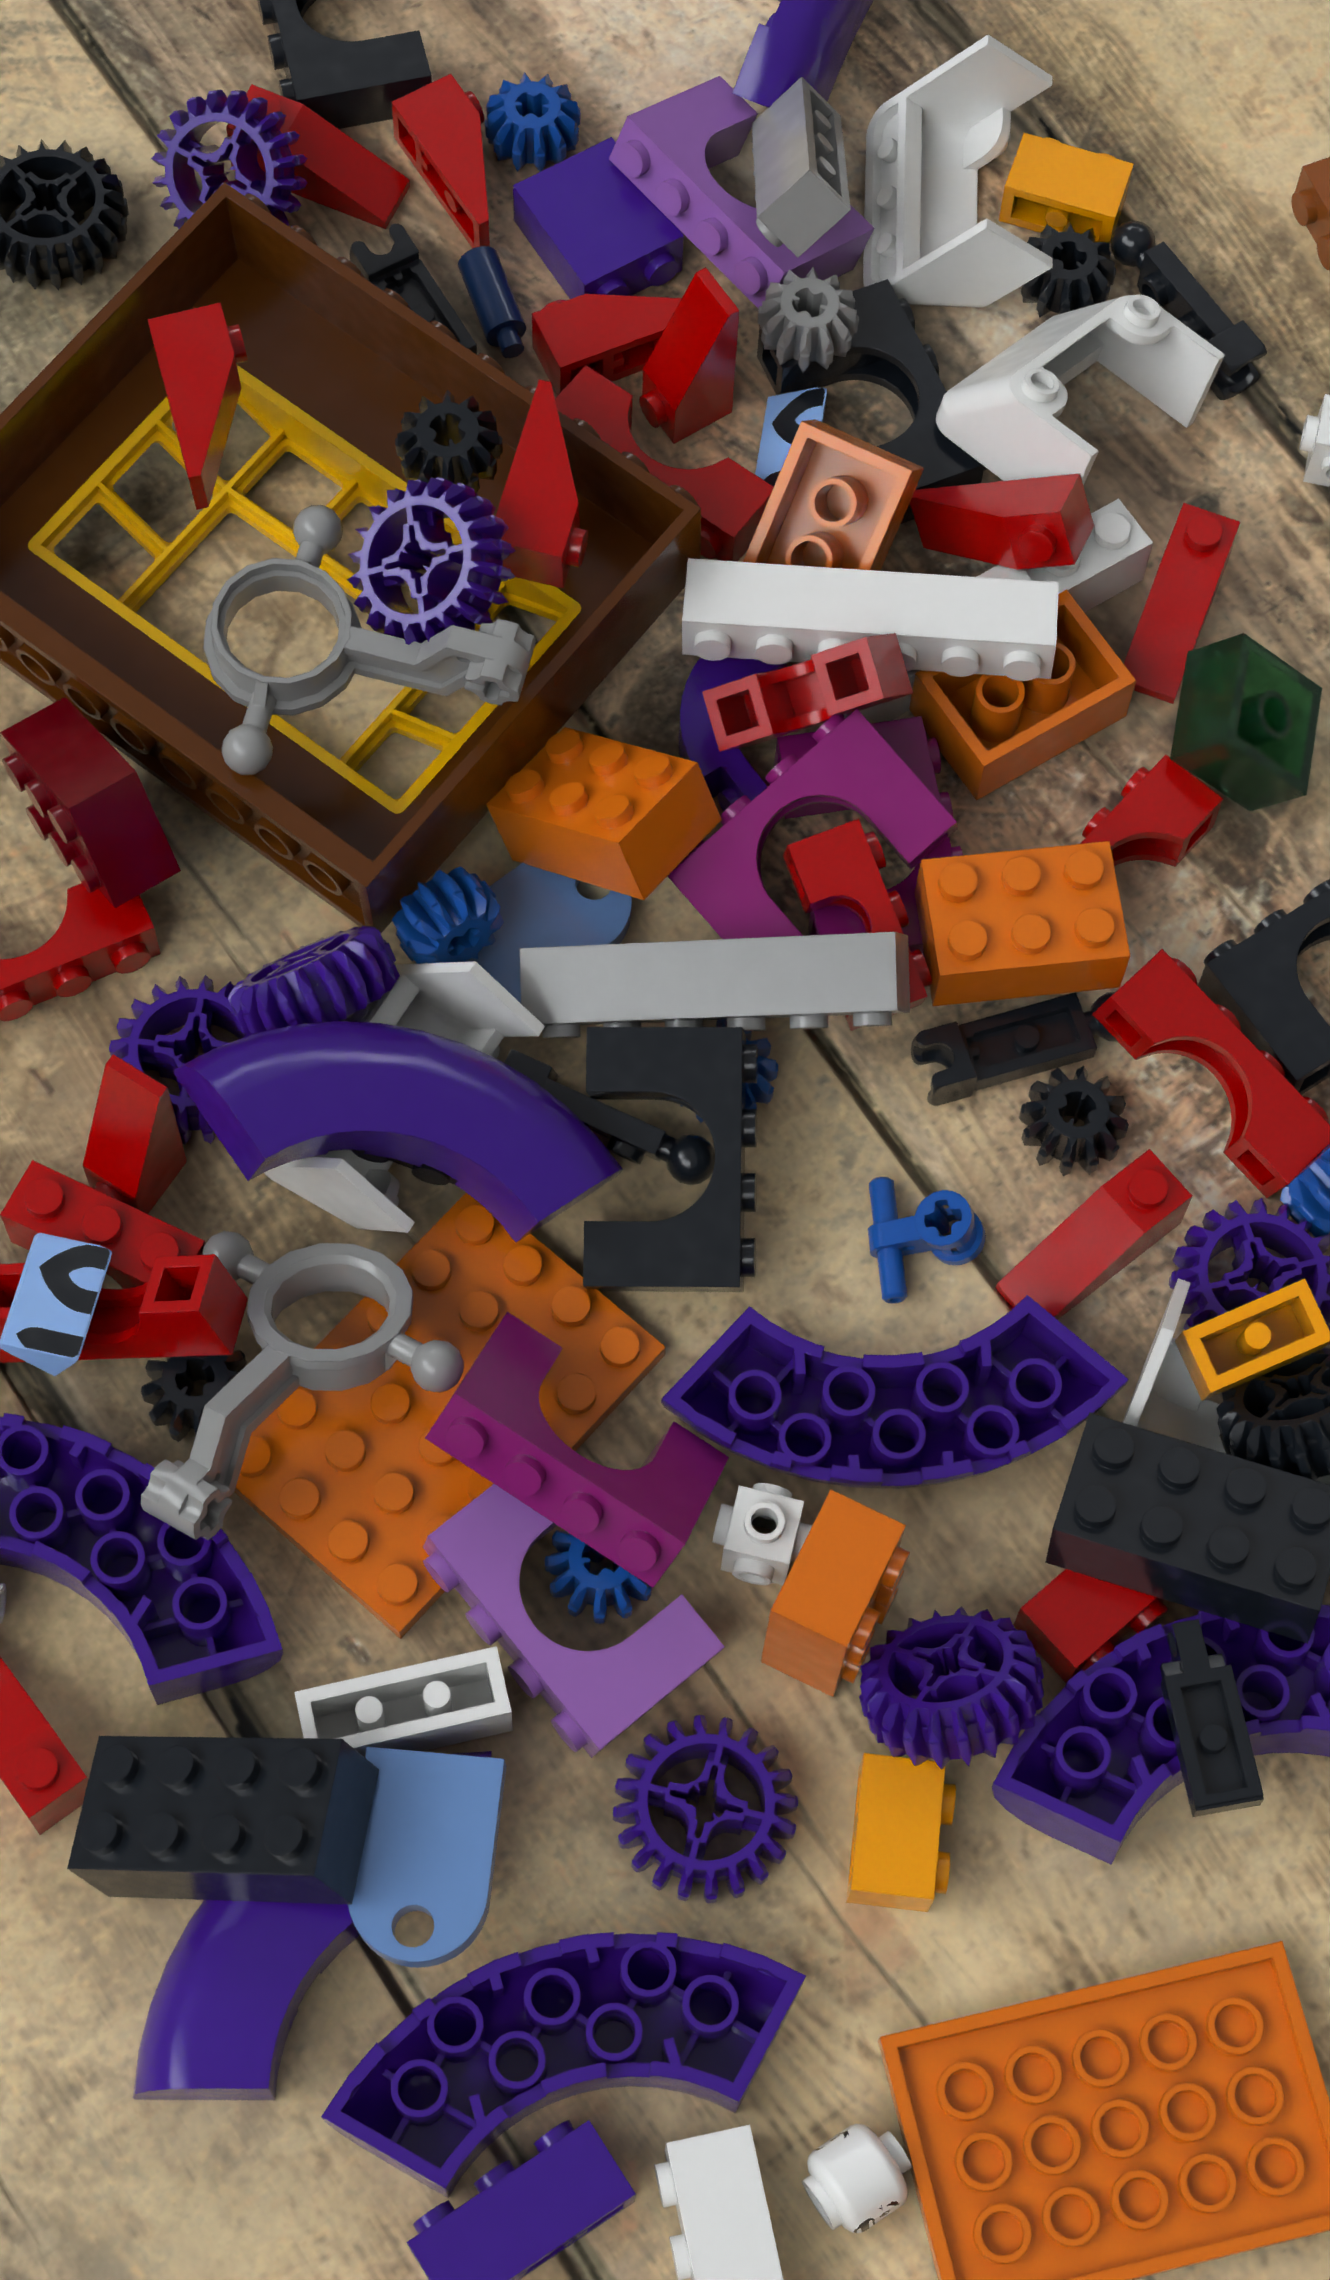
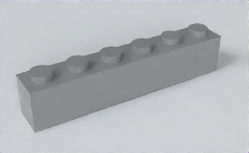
(718, 981)

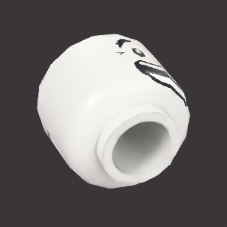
(857, 2178)

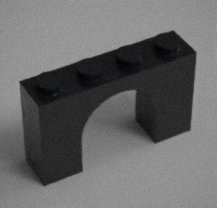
(342, 79)
(893, 357)
(1264, 992)
(705, 1243)

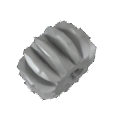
(808, 319)

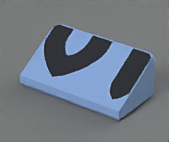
(780, 426)
(55, 1302)

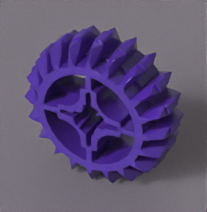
(251, 132)
(414, 550)
(316, 982)
(149, 1048)
(1249, 1237)
(951, 1687)
(736, 1816)

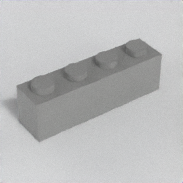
(799, 169)

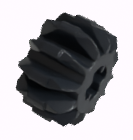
(1078, 275)
(449, 442)
(1084, 1102)
(174, 1382)

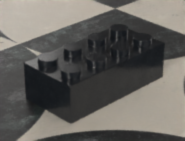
(1195, 1528)
(225, 1819)

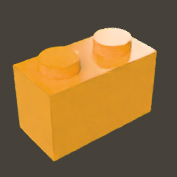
(1064, 184)
(1253, 1339)
(898, 1833)

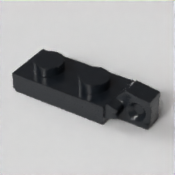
(1208, 1725)

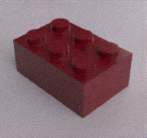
(88, 803)

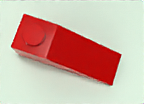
(443, 140)
(337, 167)
(599, 331)
(693, 363)
(201, 385)
(542, 499)
(1007, 521)
(1179, 600)
(133, 1138)
(1100, 1237)
(34, 1759)

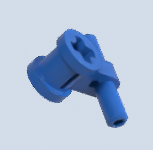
(895, 1237)

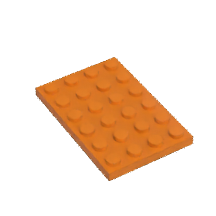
(353, 1466)
(1118, 2125)

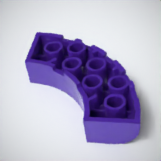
(798, 42)
(401, 1099)
(894, 1415)
(177, 1600)
(1107, 1739)
(234, 1996)
(557, 2027)

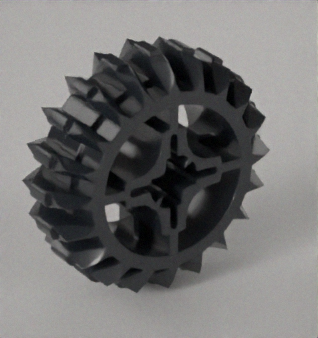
(53, 197)
(1282, 1417)

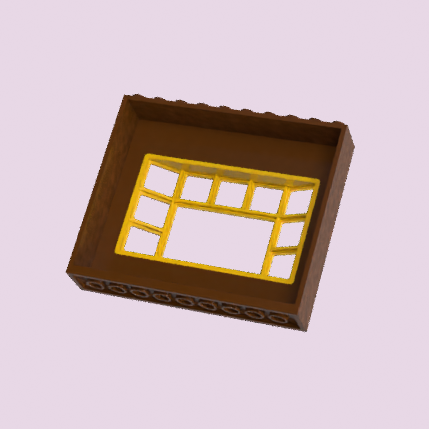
(330, 384)

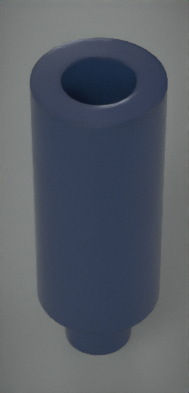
(493, 300)

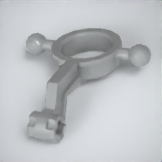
(481, 661)
(196, 1492)

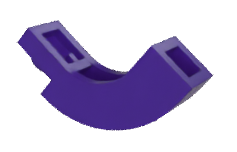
(728, 771)

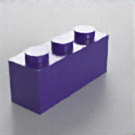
(525, 2211)

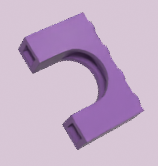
(669, 158)
(589, 1691)

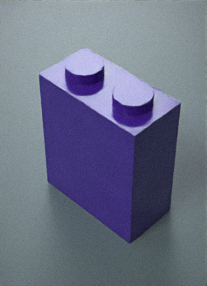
(596, 227)

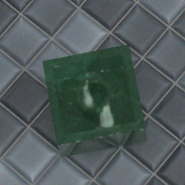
(1246, 722)

